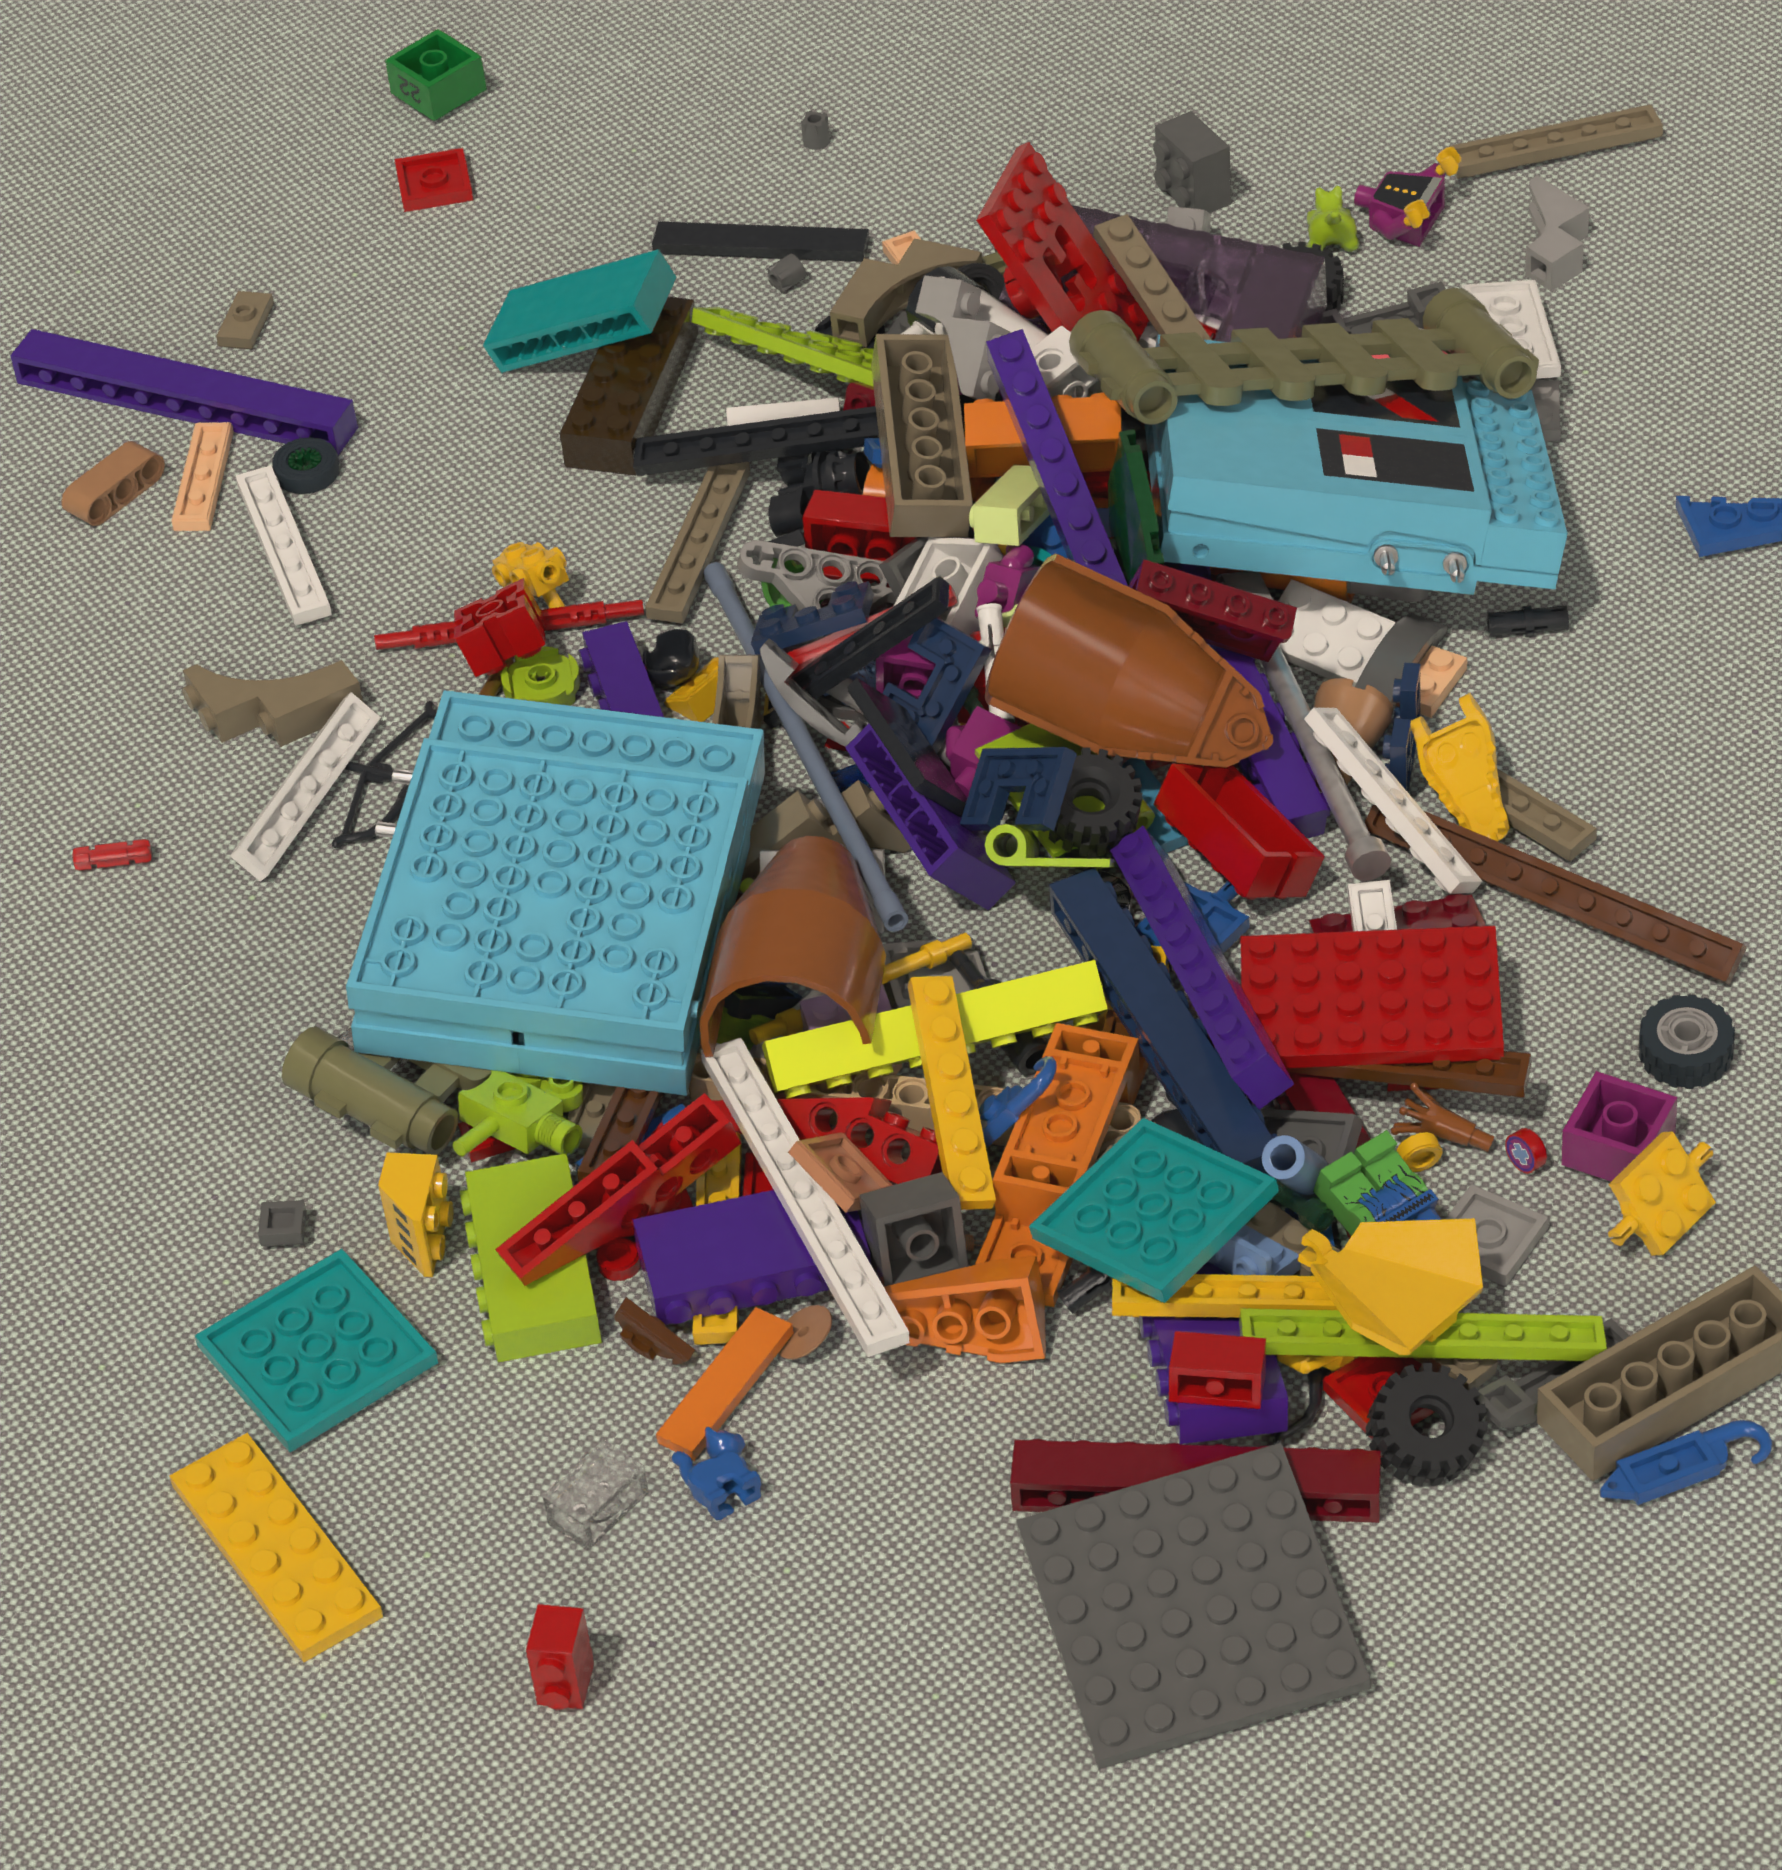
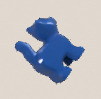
(721, 1474)

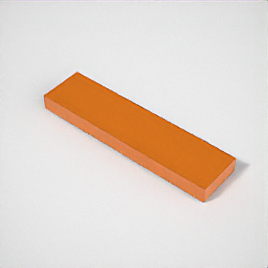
(725, 1382)

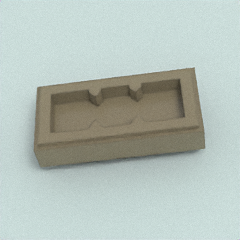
(245, 320)

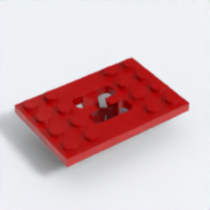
(1046, 239)

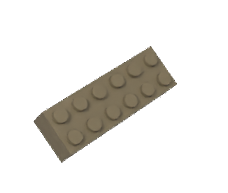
(921, 436)
(1666, 1374)

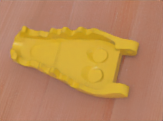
(1463, 769)

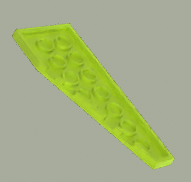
(819, 350)

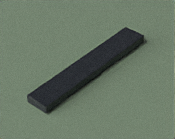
(761, 241)
(869, 642)

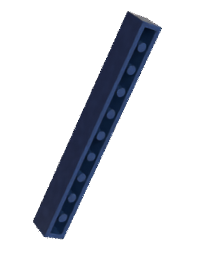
(1160, 1018)

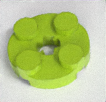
(559, 671)

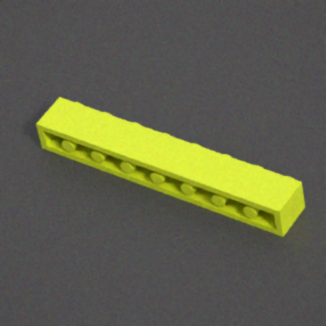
(986, 1015)

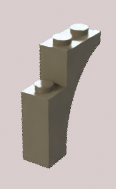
(883, 288)
(738, 691)
(281, 707)
(806, 817)

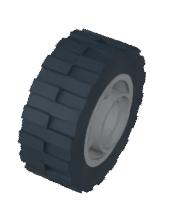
(1686, 1041)

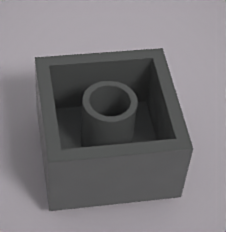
(1192, 163)
(914, 1229)

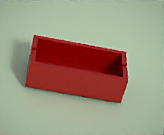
(1238, 831)

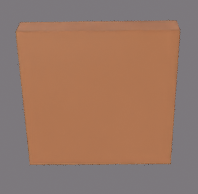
(838, 1168)

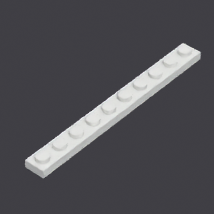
(806, 1203)

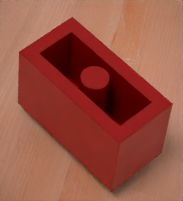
(1217, 1370)
(560, 1656)

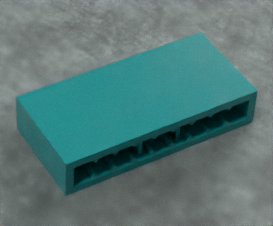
(580, 311)

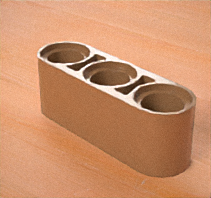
(113, 483)

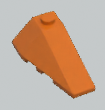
(977, 1310)

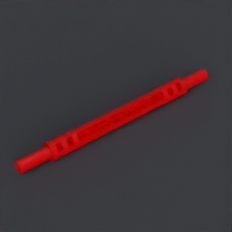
(555, 618)

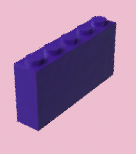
(934, 833)
(727, 1257)
(1212, 1422)

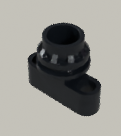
(811, 472)

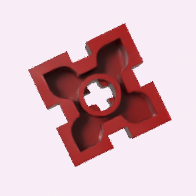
(500, 628)

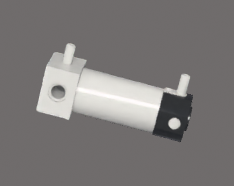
(1051, 351)

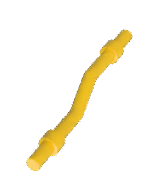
(929, 955)

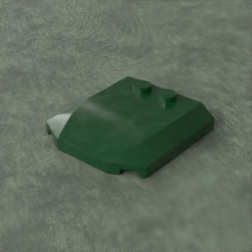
(1132, 509)

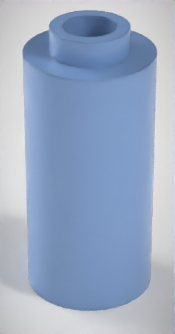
(1292, 1163)

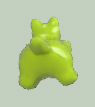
(1331, 222)

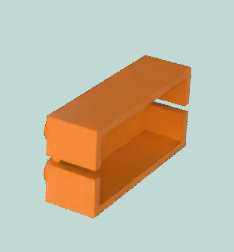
(1089, 424)

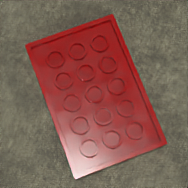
(1377, 995)

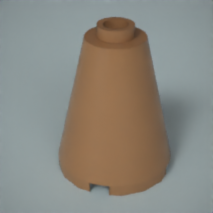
(1365, 710)

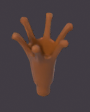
(1440, 1122)

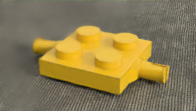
(1661, 1193)

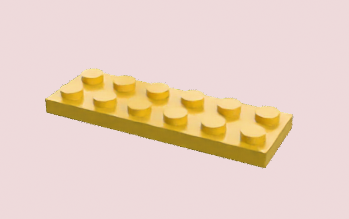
(276, 1547)

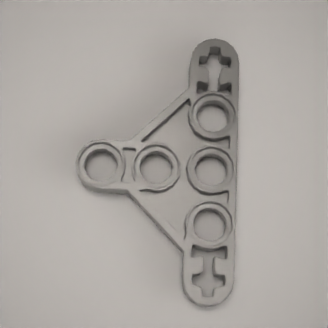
(811, 585)

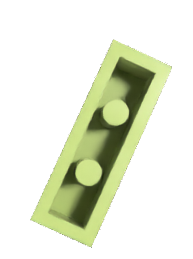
(1009, 509)

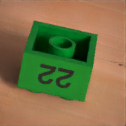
(436, 74)

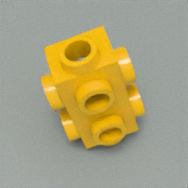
(539, 567)

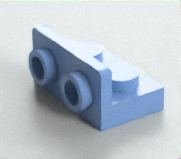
(1255, 1254)

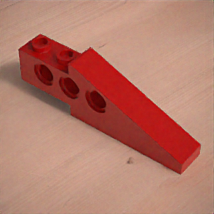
(855, 1115)
(625, 1187)

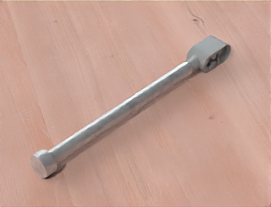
(1365, 853)

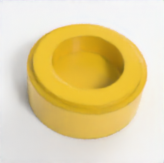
(1420, 1151)

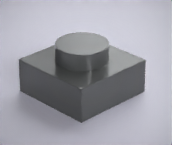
(282, 1223)

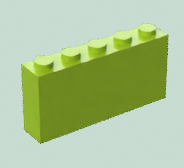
(549, 1312)

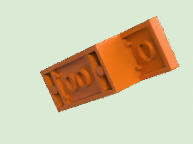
(1059, 1142)

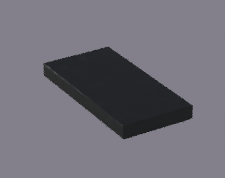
(908, 747)

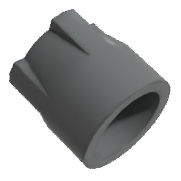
(815, 130)
(786, 273)

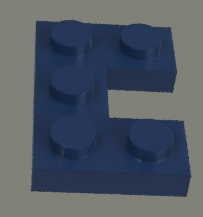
(788, 626)
(957, 666)
(1401, 745)
(1035, 771)

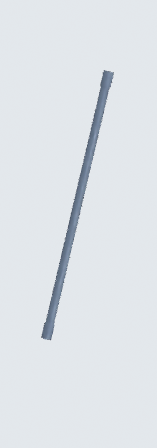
(885, 900)

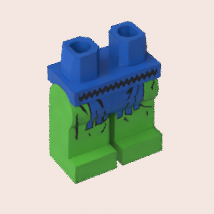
(1374, 1186)

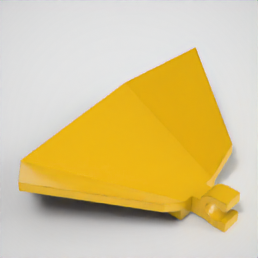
(1399, 1277)

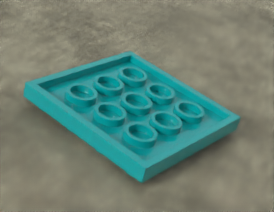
(1154, 1209)
(316, 1350)

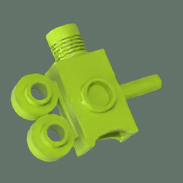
(521, 1113)

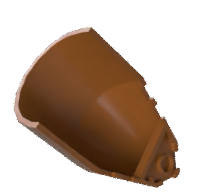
(1121, 674)
(804, 926)

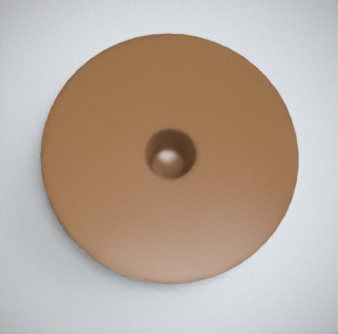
(810, 1330)

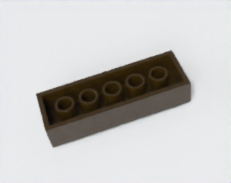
(628, 392)

